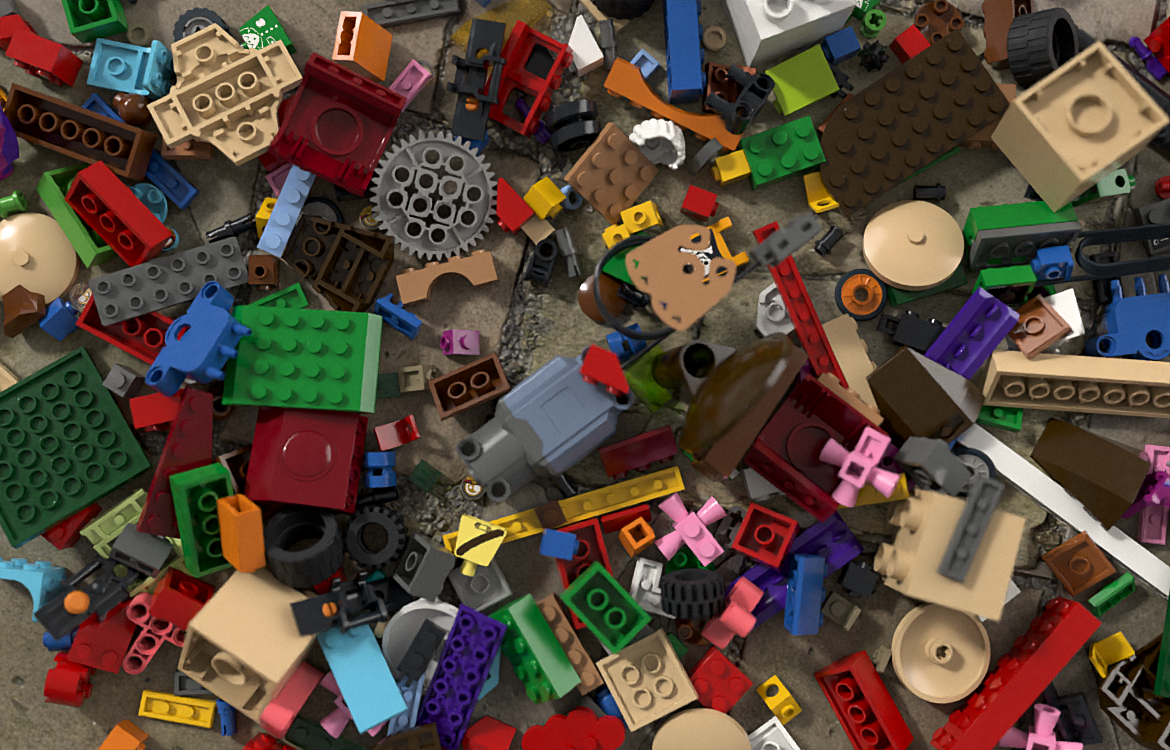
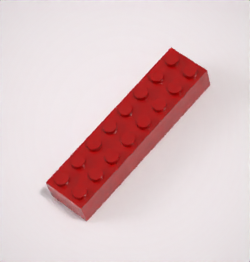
(1018, 677)

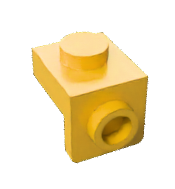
(614, 234)

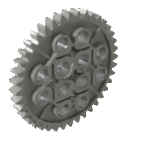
(471, 174)

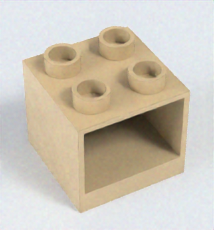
(1078, 126)
(918, 543)

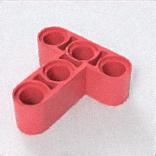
(735, 616)
(151, 628)
(282, 711)

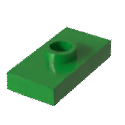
(1112, 594)

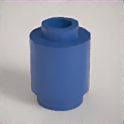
(63, 644)

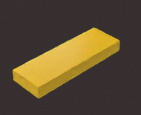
(178, 708)

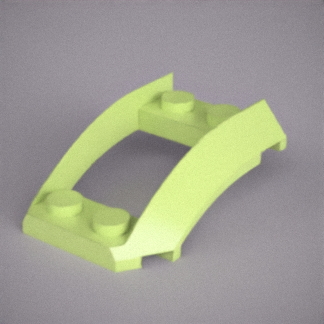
(111, 524)

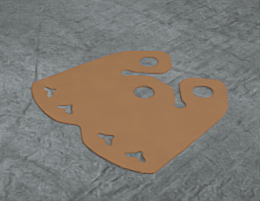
(668, 282)

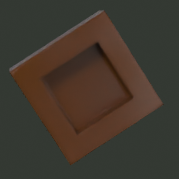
(551, 515)

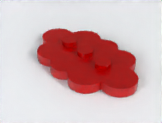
(576, 732)

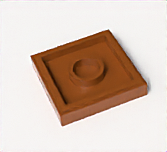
(1037, 327)
(1079, 563)

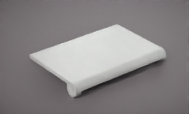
(1067, 307)

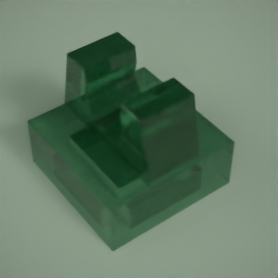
(425, 476)

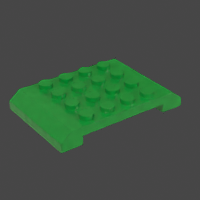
(305, 360)

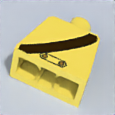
(477, 542)

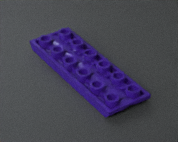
(973, 334)
(828, 539)
(461, 675)

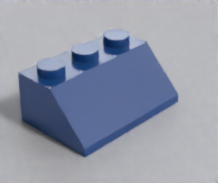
(805, 593)

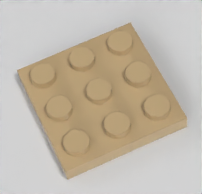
(647, 680)

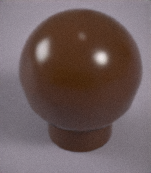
(133, 108)
(220, 411)

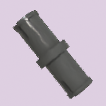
(609, 43)
(569, 252)

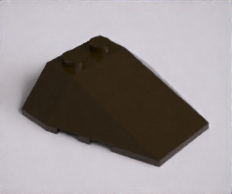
(1130, 698)

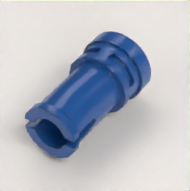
(227, 717)

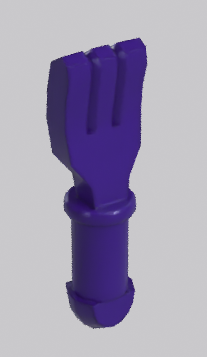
(1153, 65)
(542, 133)

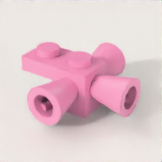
(860, 467)
(691, 529)
(337, 720)
(1040, 735)

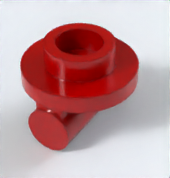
(1162, 187)

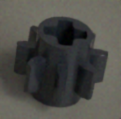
(873, 56)

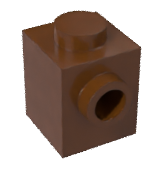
(264, 272)

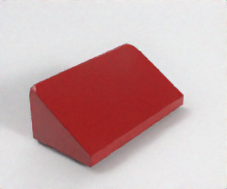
(617, 520)

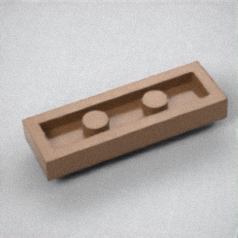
(850, 397)

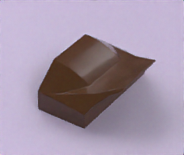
(22, 310)

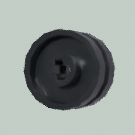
(573, 125)

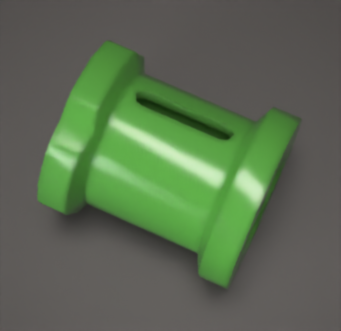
(873, 17)
(13, 203)

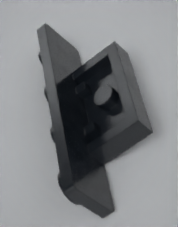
(1076, 718)

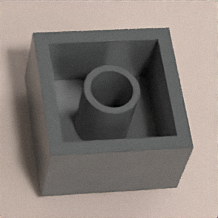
(932, 466)
(423, 567)

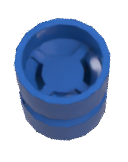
(635, 346)
(377, 460)

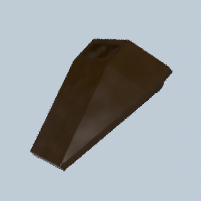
(923, 398)

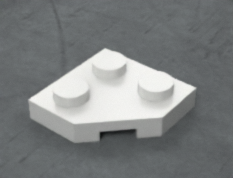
(771, 313)

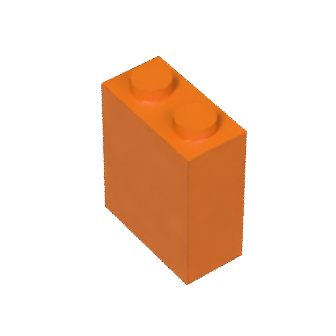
(362, 45)
(241, 533)

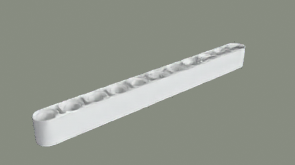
(1069, 510)

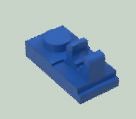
(397, 317)

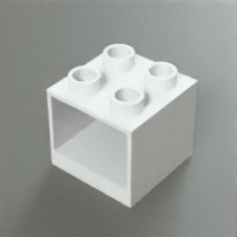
(783, 26)

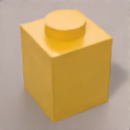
(730, 168)
(545, 199)

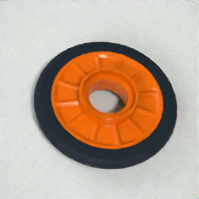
(846, 299)

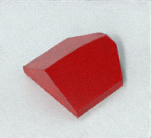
(488, 735)

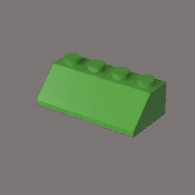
(87, 243)

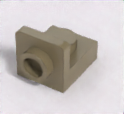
(416, 377)
(841, 610)
(883, 661)

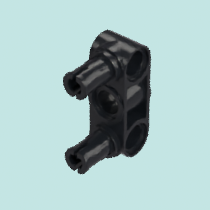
(748, 105)

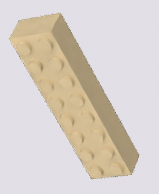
(1077, 384)

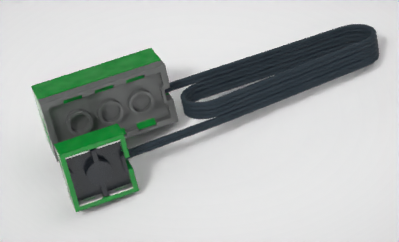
(1014, 232)

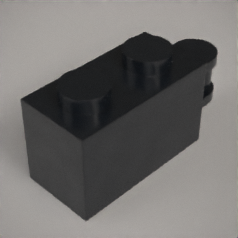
(910, 330)

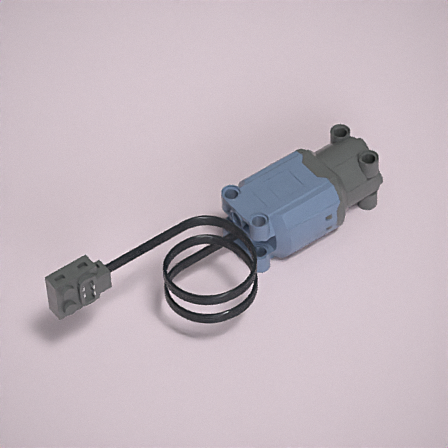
(557, 416)

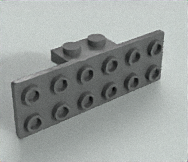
(167, 281)

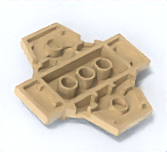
(225, 94)

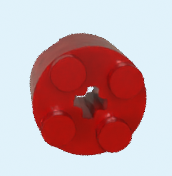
(68, 682)

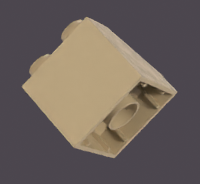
(247, 641)

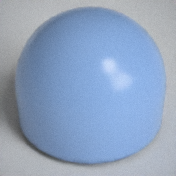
(566, 204)

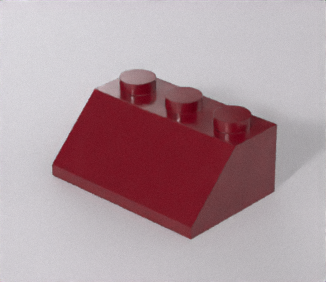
(639, 452)

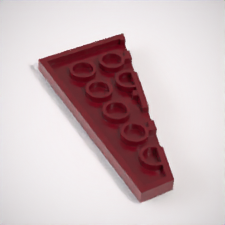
(185, 449)

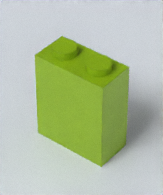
(802, 81)

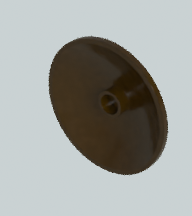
(721, 382)

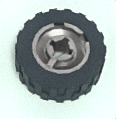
(196, 20)

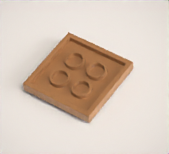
(611, 174)

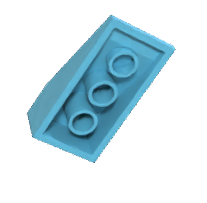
(362, 676)

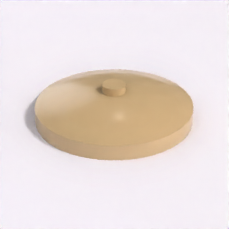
(913, 245)
(36, 256)
(940, 652)
(701, 731)

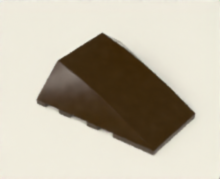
(340, 261)
(1092, 468)

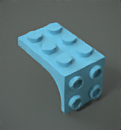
(131, 68)
(38, 577)

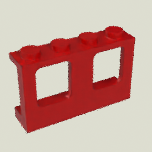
(515, 76)

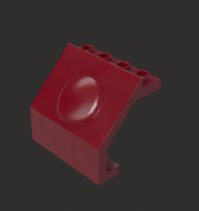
(337, 125)
(793, 440)
(306, 458)

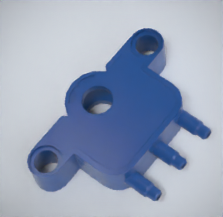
(1132, 320)
(202, 347)

